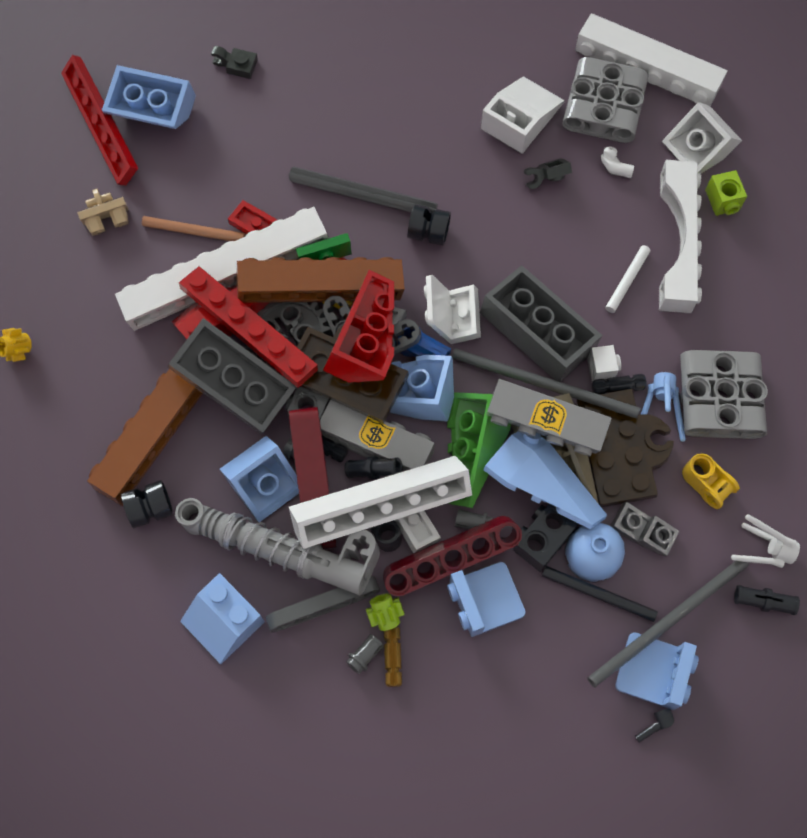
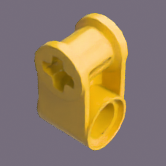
(712, 480)

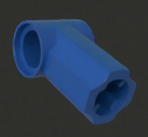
(425, 346)

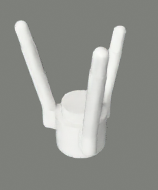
(781, 547)

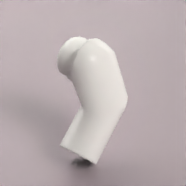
(613, 165)

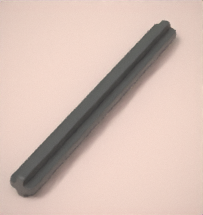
(357, 190)

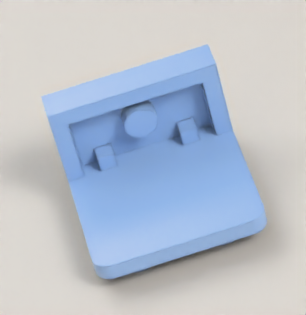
(486, 598)
(659, 673)

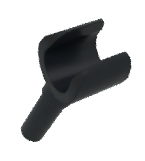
(664, 720)

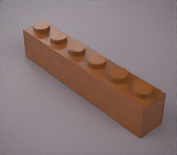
(311, 279)
(144, 436)

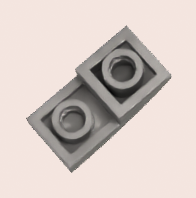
(644, 530)

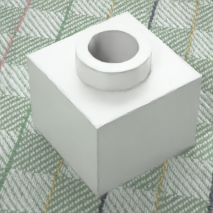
(603, 362)

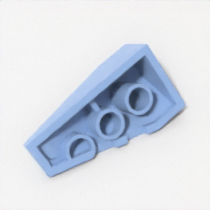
(540, 470)

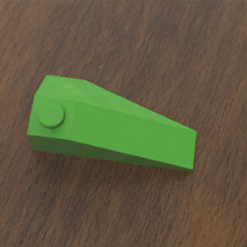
(474, 439)

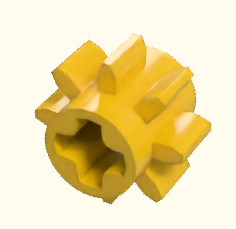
(14, 344)

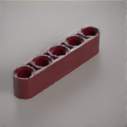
(309, 457)
(466, 557)

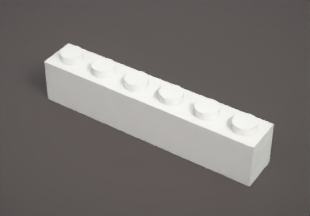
(664, 64)
(380, 501)

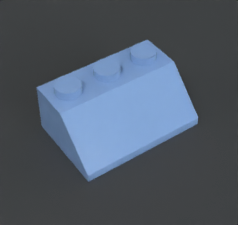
(149, 97)

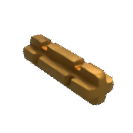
(392, 657)

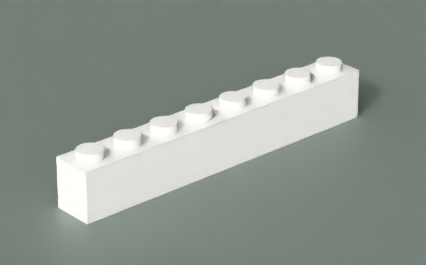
(161, 292)

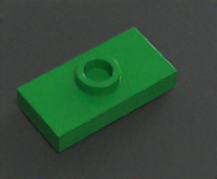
(332, 247)

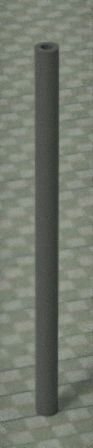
(546, 383)
(666, 623)

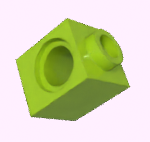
(721, 186)

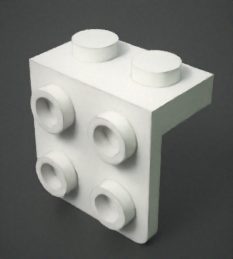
(452, 312)

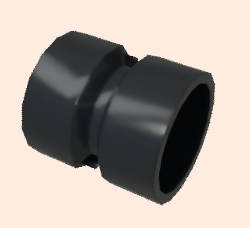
(429, 224)
(146, 504)

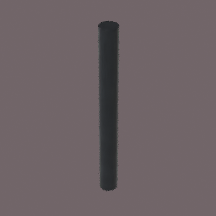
(599, 593)

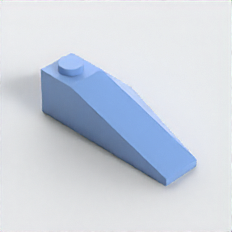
(428, 388)

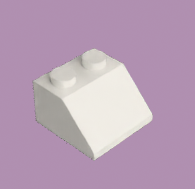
(702, 138)

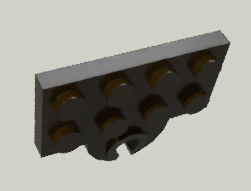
(368, 398)
(627, 455)

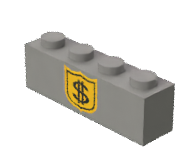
(549, 417)
(374, 438)

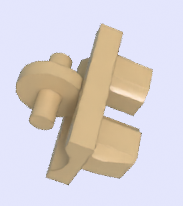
(93, 216)

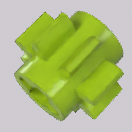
(385, 612)

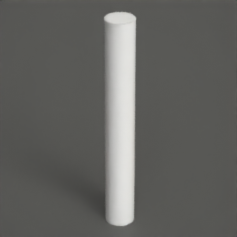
(627, 279)

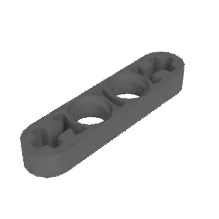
(317, 606)

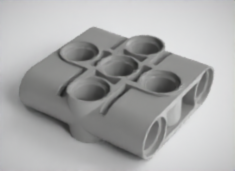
(605, 100)
(742, 375)

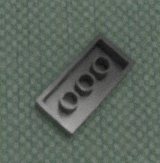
(540, 323)
(231, 376)

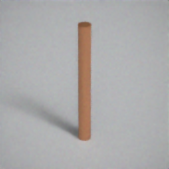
(191, 229)

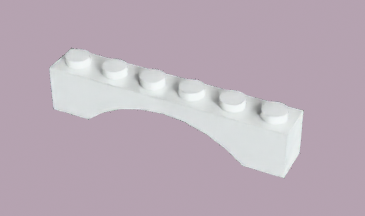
(679, 190)

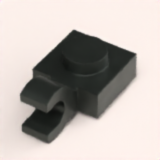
(237, 63)
(550, 170)

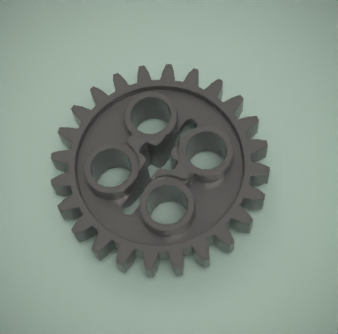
(306, 314)

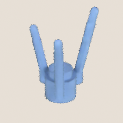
(665, 390)

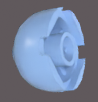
(595, 552)

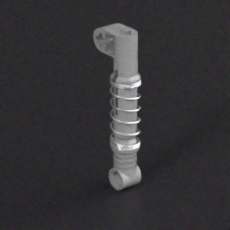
(284, 550)

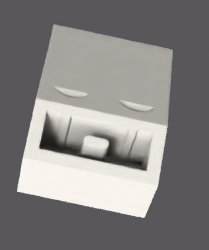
(519, 113)

